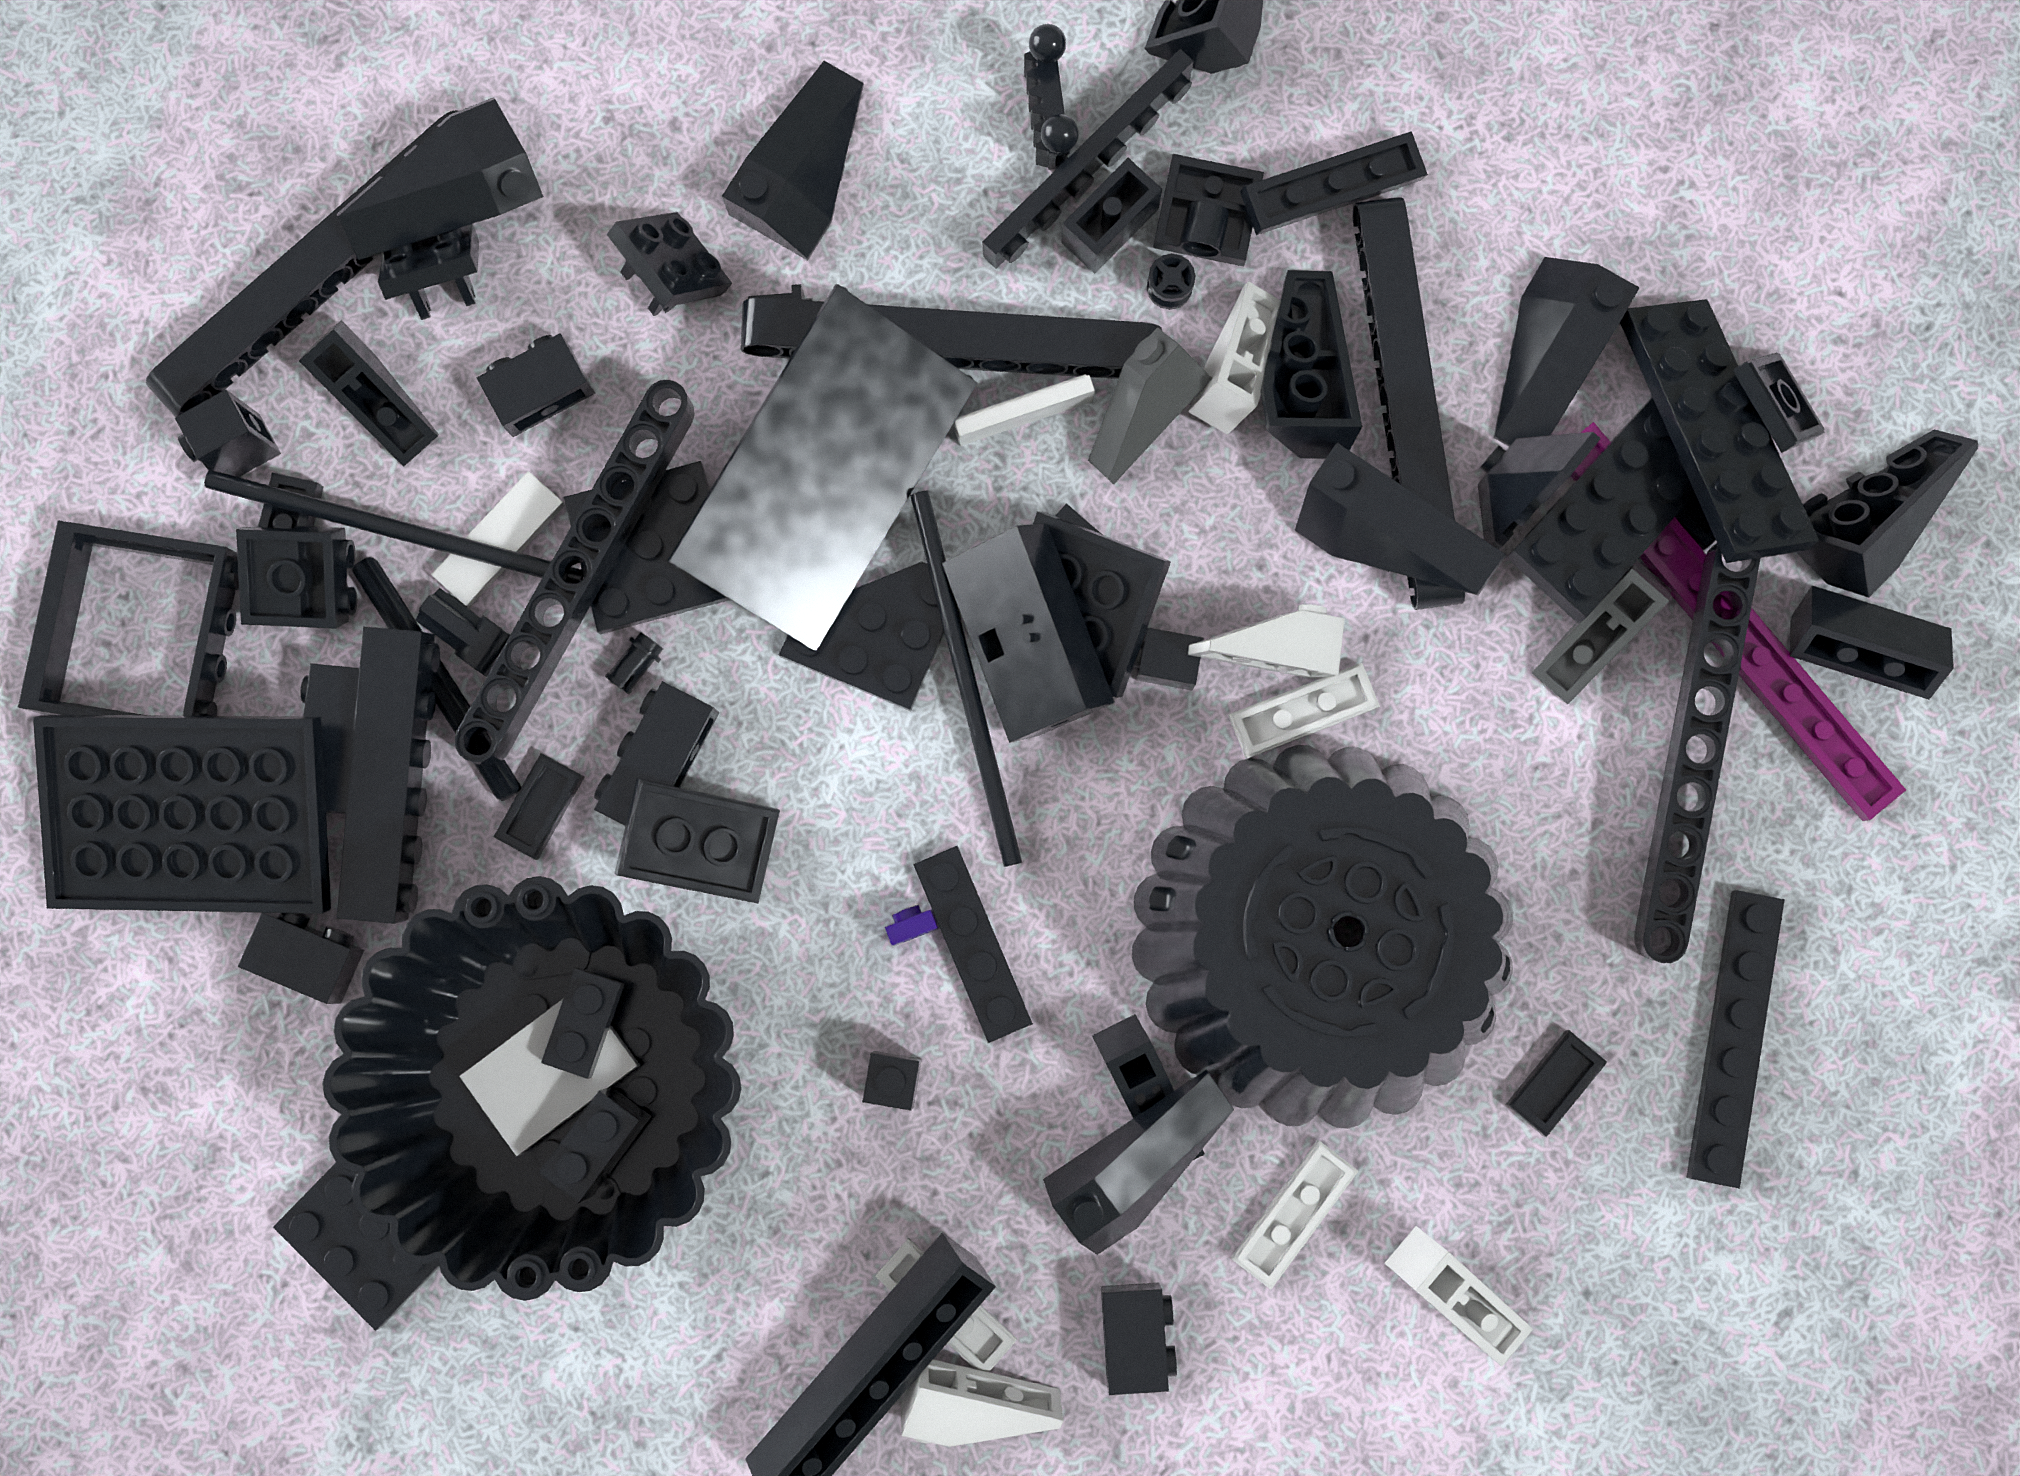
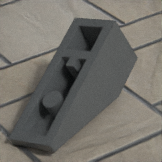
(1147, 398)
(1603, 633)

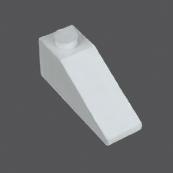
(1238, 361)
(1292, 643)
(1458, 1295)
(969, 1406)

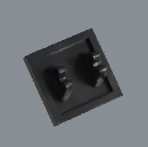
(668, 260)
(429, 263)

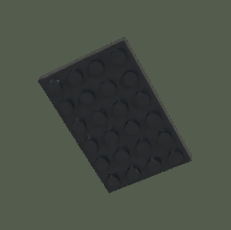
(183, 813)

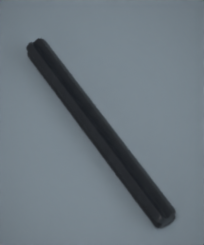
(447, 694)

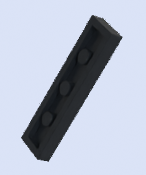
(1333, 183)
(973, 944)

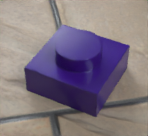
(910, 925)

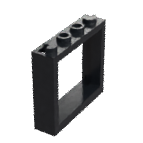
(62, 602)

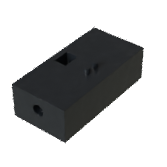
(1027, 632)

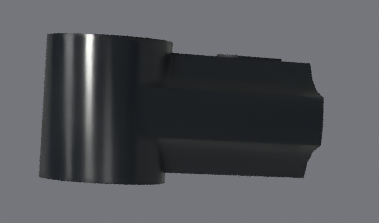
(473, 637)

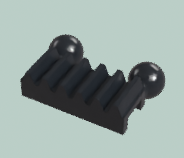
(1052, 130)

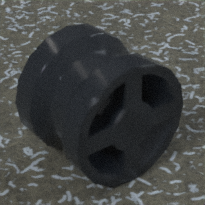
(1177, 273)

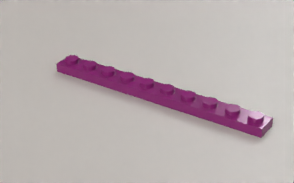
(1775, 676)

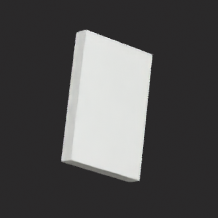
(532, 1098)

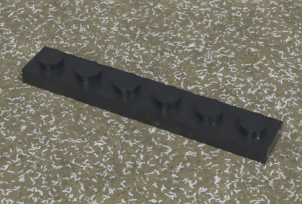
(1076, 172)
(1735, 1039)

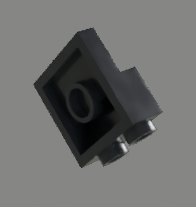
(295, 576)

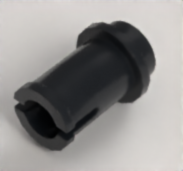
(634, 662)

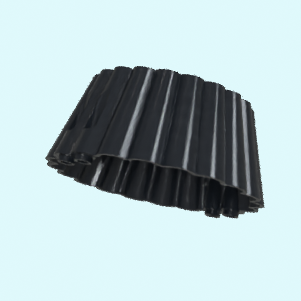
(1251, 951)
(432, 1153)

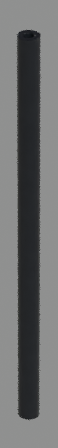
(382, 525)
(966, 680)

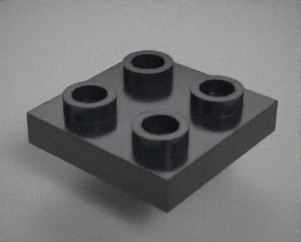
(1205, 211)

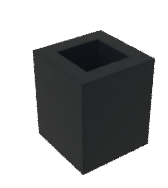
(1166, 661)
(892, 1080)

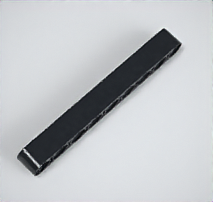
(264, 310)
(966, 337)
(1405, 367)
(578, 597)
(1680, 769)

